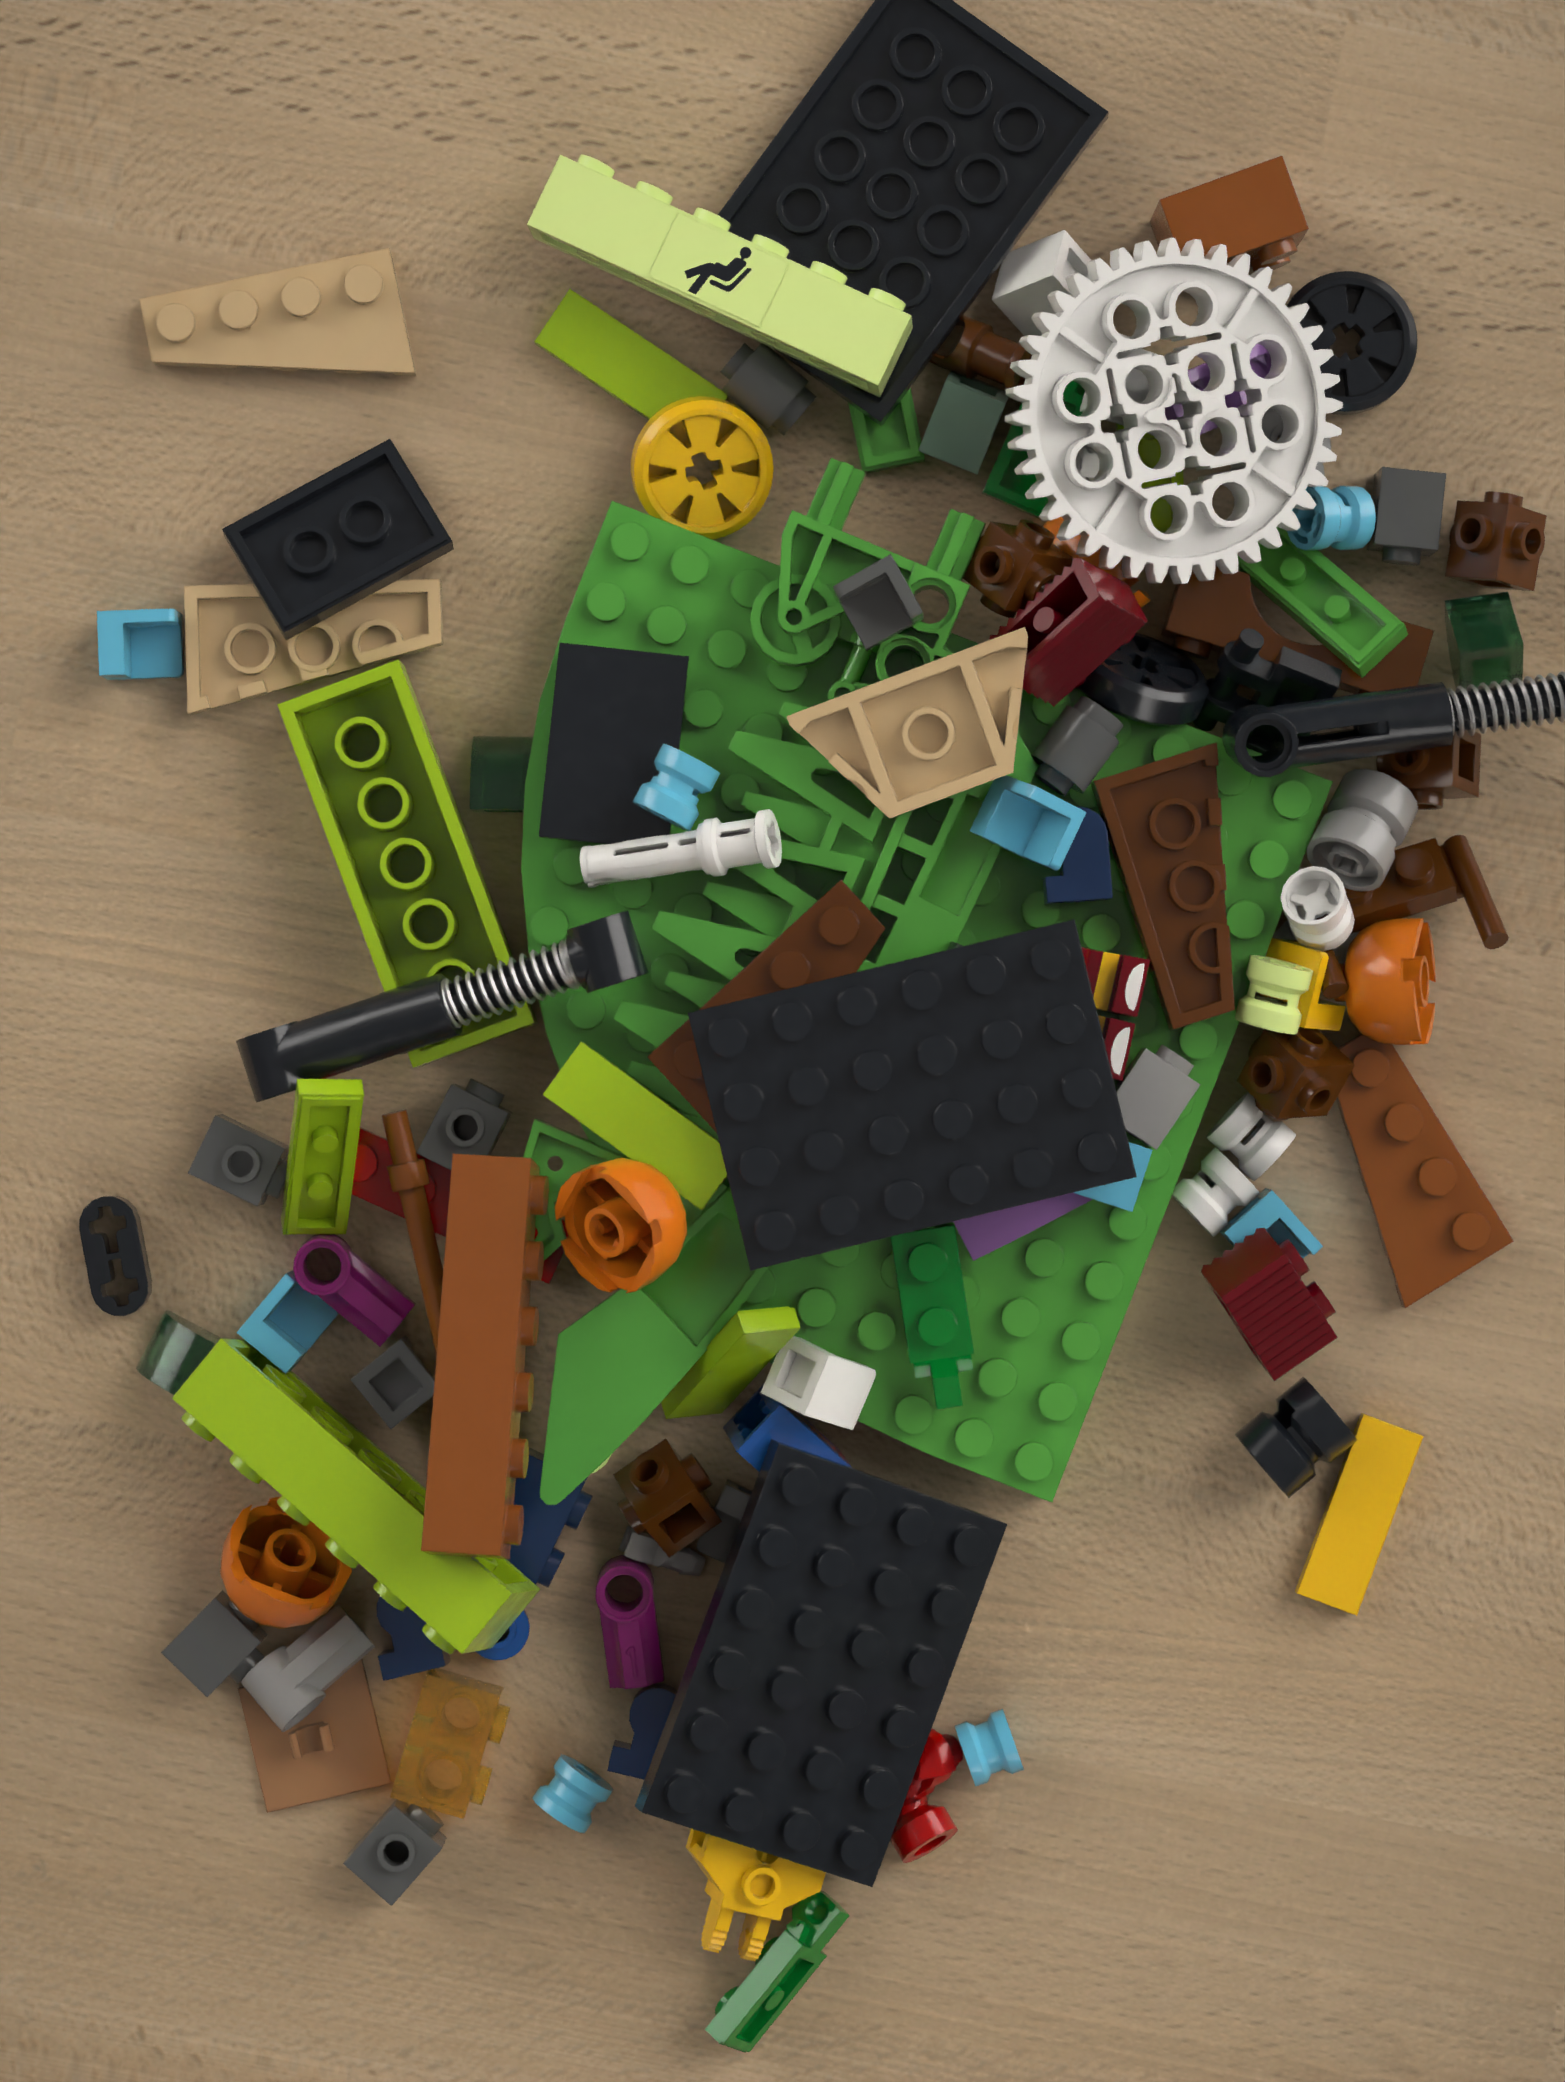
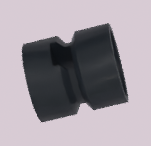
(1296, 1437)

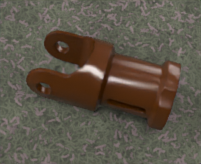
(984, 355)

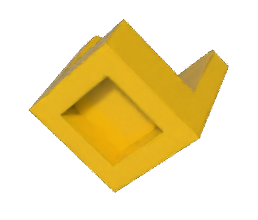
(1315, 1011)

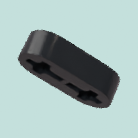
(100, 1259)

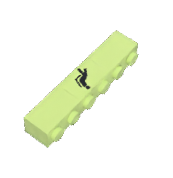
(721, 274)

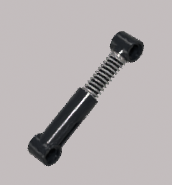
(1389, 721)
(436, 1008)

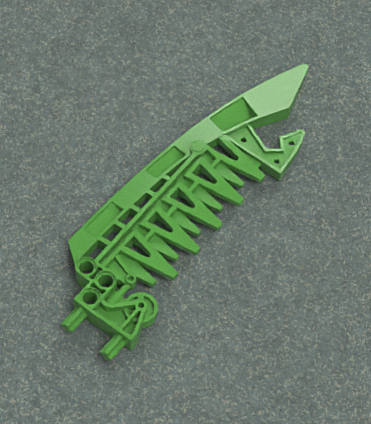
(641, 1343)

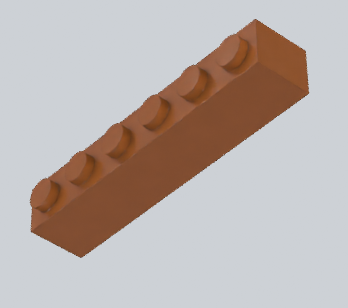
(482, 1357)

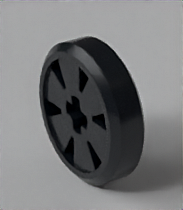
(1385, 330)
(1149, 683)

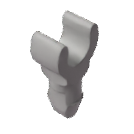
(646, 1550)

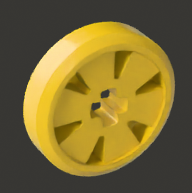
(722, 435)

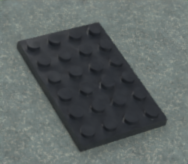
(915, 169)
(912, 1094)
(820, 1664)

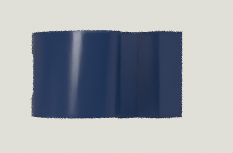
(1086, 868)
(411, 1649)
(647, 1719)

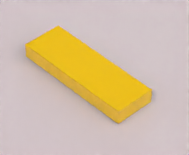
(1359, 1514)

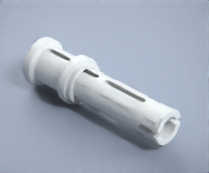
(710, 847)

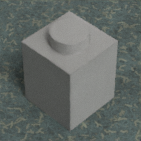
(1154, 1094)

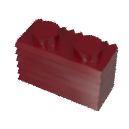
(1074, 628)
(1270, 1303)

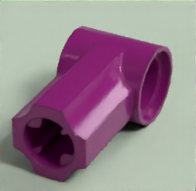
(357, 1292)
(629, 1628)

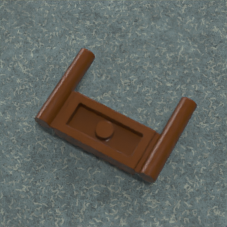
(1418, 881)

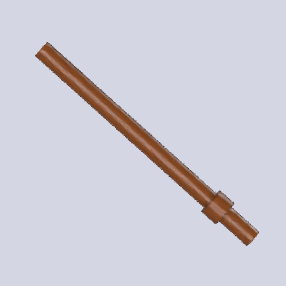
(408, 1176)

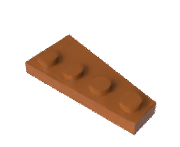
(1418, 1185)

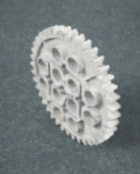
(1083, 347)

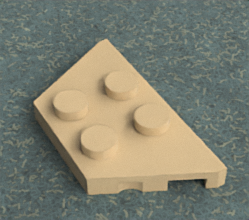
(926, 727)

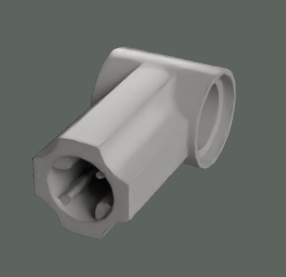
(294, 1678)

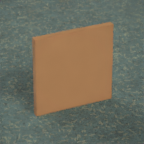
(324, 1754)

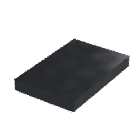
(338, 539)
(603, 741)

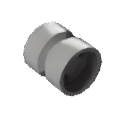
(1362, 828)

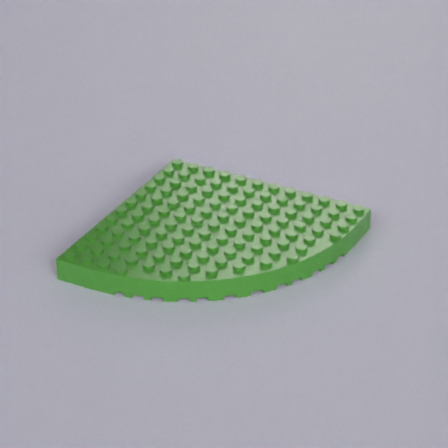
(1053, 1298)

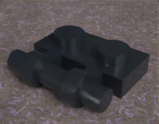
(1285, 681)

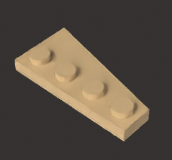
(304, 317)
(241, 653)

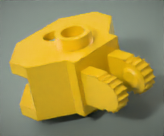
(750, 1884)

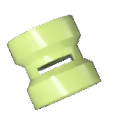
(1278, 980)

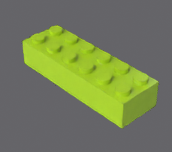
(399, 840)
(350, 1493)

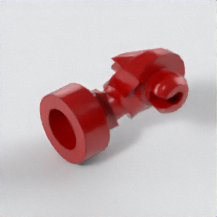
(921, 1825)

